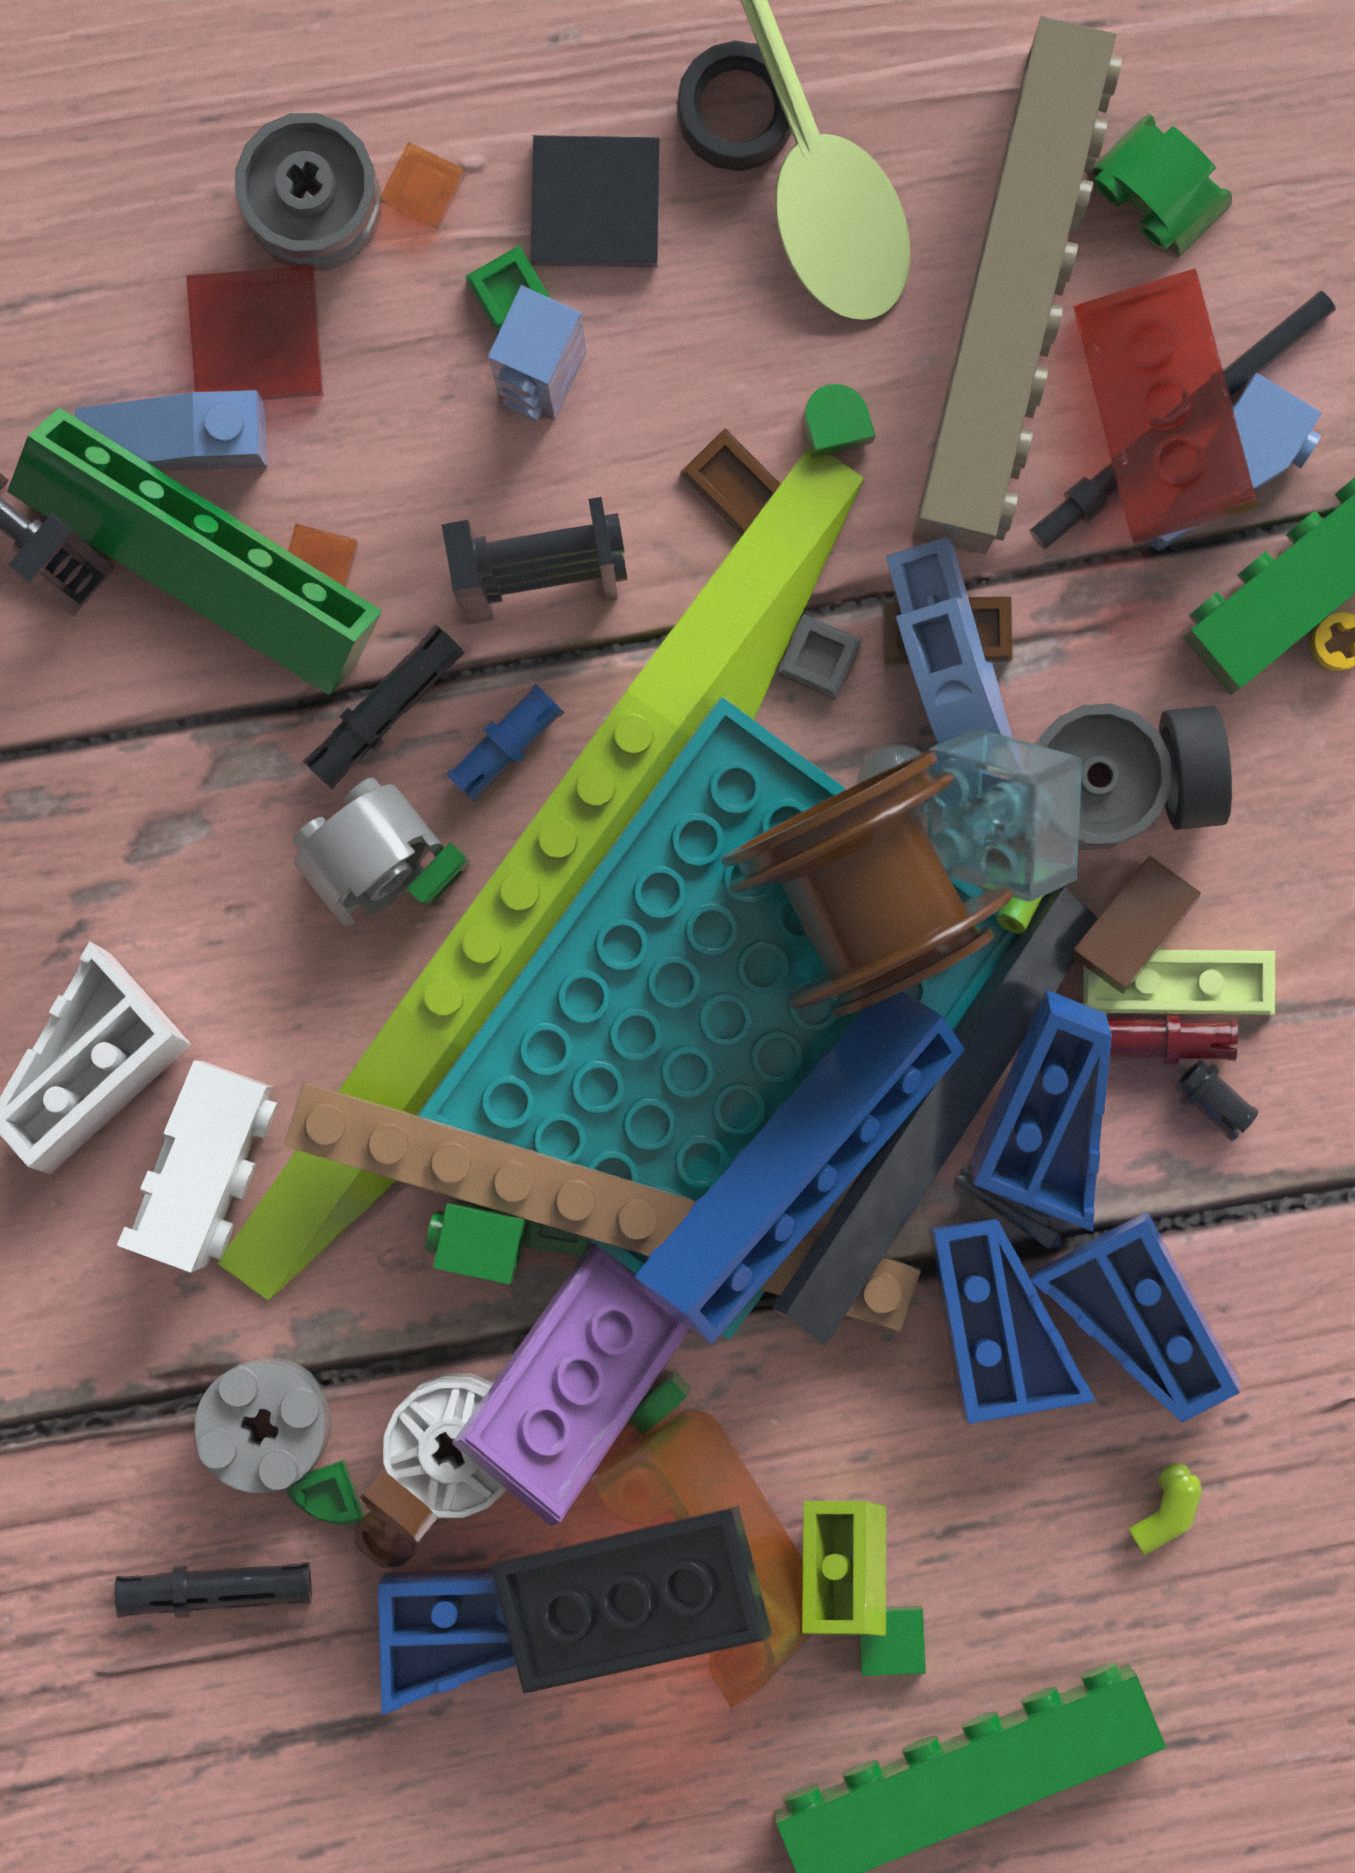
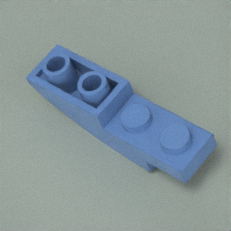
(944, 643)

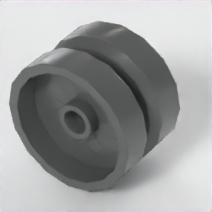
(299, 155)
(1131, 757)

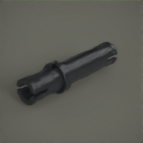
(383, 707)
(216, 1589)

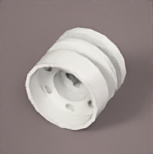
(413, 1442)

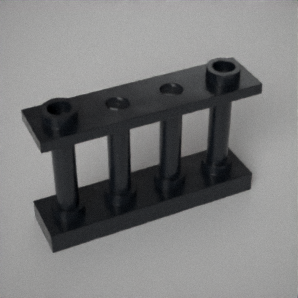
(53, 557)
(488, 570)

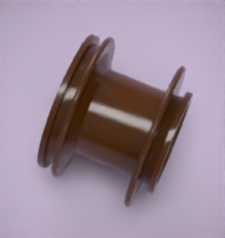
(869, 888)

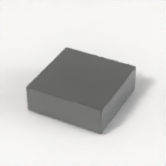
(819, 656)

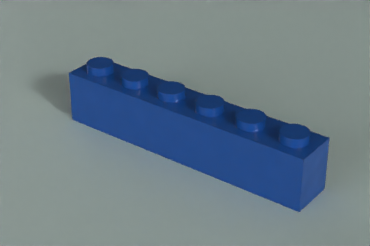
(799, 1163)

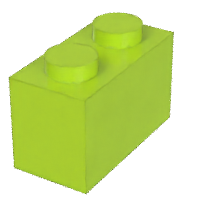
(844, 1568)

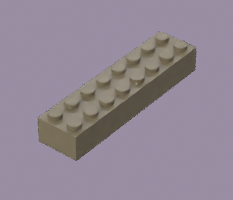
(1013, 289)

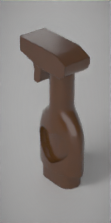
(393, 1525)

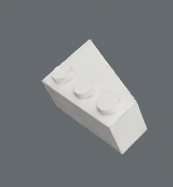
(87, 1063)
(201, 1168)

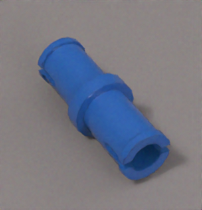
(505, 743)

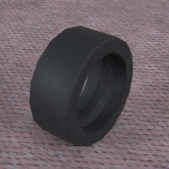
(706, 145)
(1199, 767)

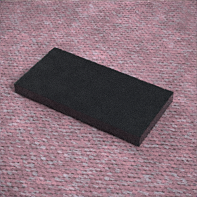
(631, 1600)

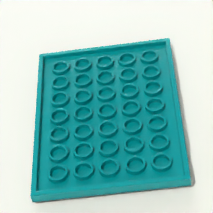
(658, 1001)

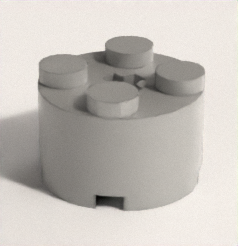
(365, 850)
(230, 1442)

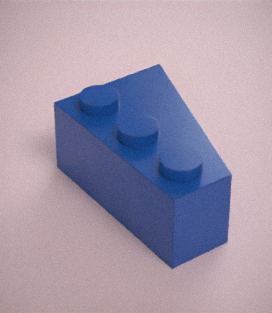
(1049, 1114)
(1142, 1311)
(997, 1328)
(438, 1633)

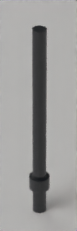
(1089, 497)

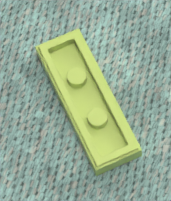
(1191, 984)

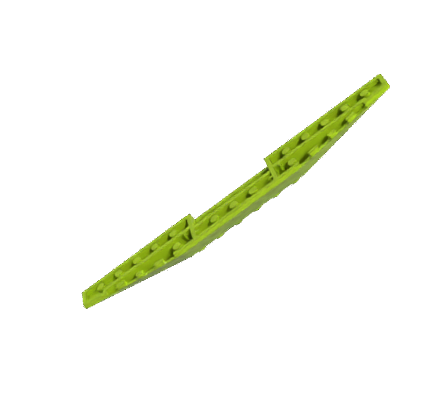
(718, 648)

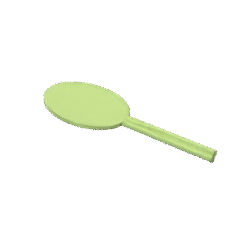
(832, 200)

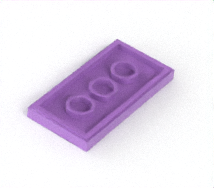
(571, 1385)

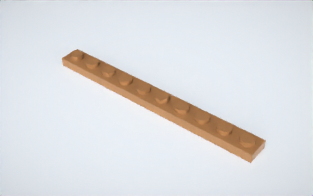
(536, 1186)

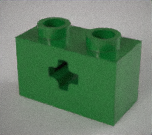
(476, 1241)

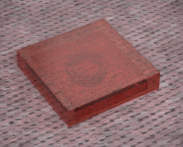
(256, 332)

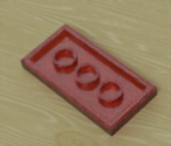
(1165, 406)

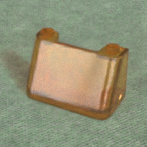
(694, 1471)

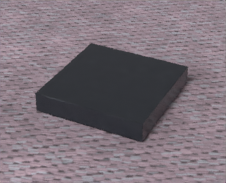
(595, 201)

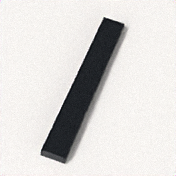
(916, 1151)

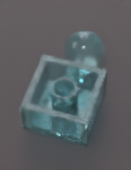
(1006, 813)

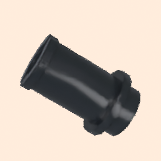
(1215, 1099)

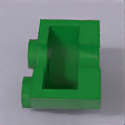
(1165, 182)

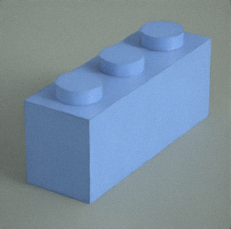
(537, 354)

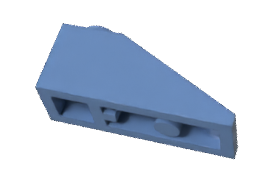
(187, 429)
(1273, 432)

